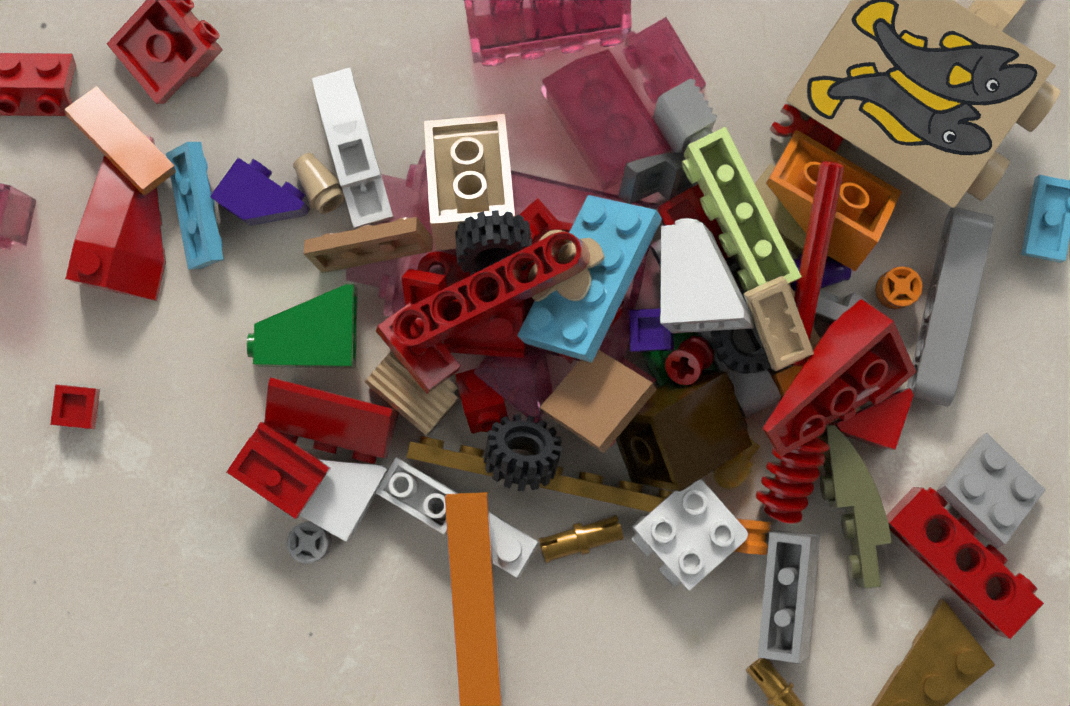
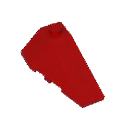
(119, 238)
(852, 364)

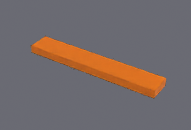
(473, 599)

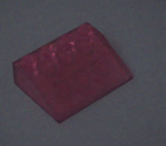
(535, 26)

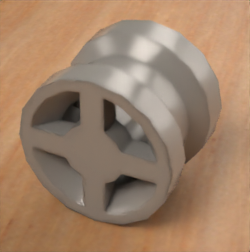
(303, 547)

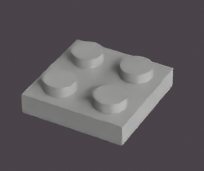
(991, 490)

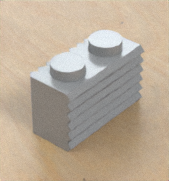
(683, 115)

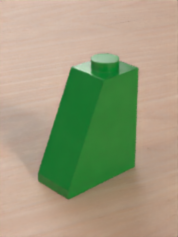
(309, 334)

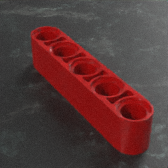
(471, 289)

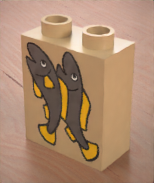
(926, 91)

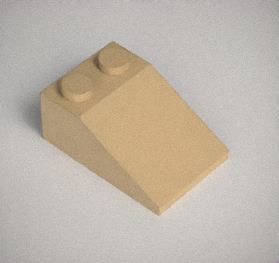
(466, 172)

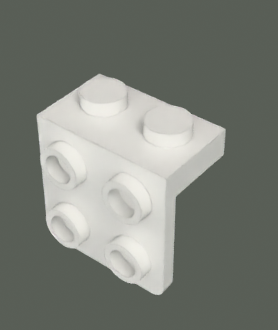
(689, 534)

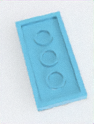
(581, 325)

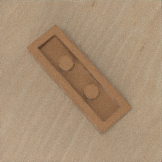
(368, 245)

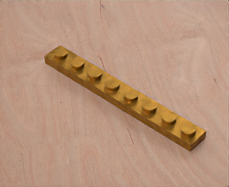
(586, 486)

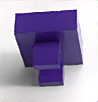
(648, 333)

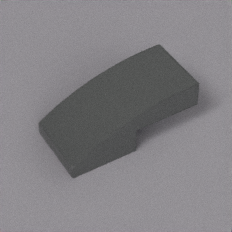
(654, 174)

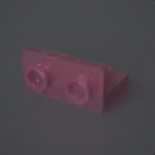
(660, 59)

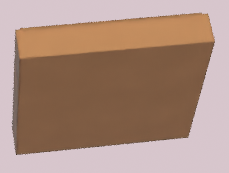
(598, 400)

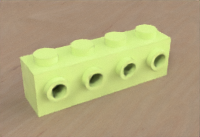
(739, 210)

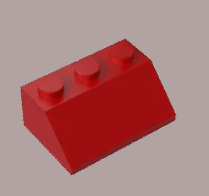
(330, 420)

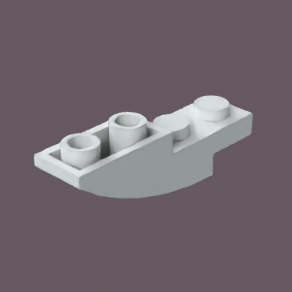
(352, 148)
(425, 500)

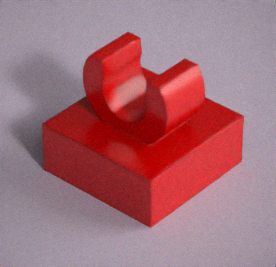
(540, 220)

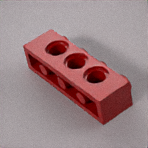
(1016, 599)

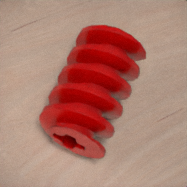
(792, 481)

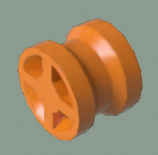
(904, 281)
(756, 537)

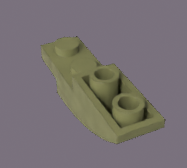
(851, 486)

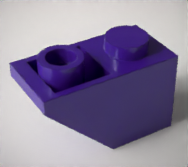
(255, 197)

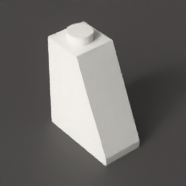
(697, 282)
(344, 497)

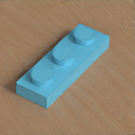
(195, 206)

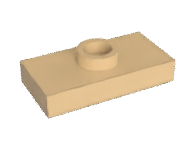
(778, 323)

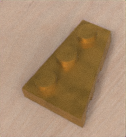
(937, 665)

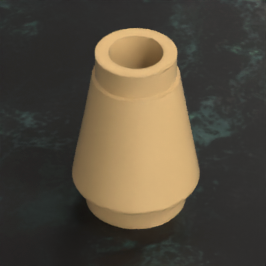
(319, 184)

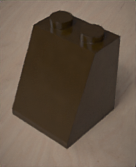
(684, 433)

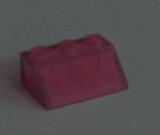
(603, 116)

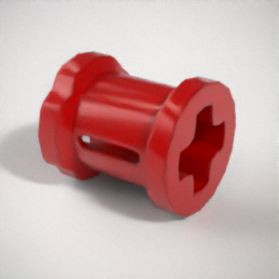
(689, 360)

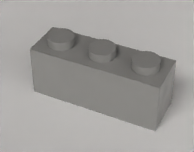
(788, 596)

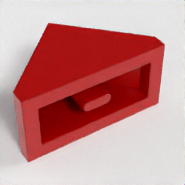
(879, 423)

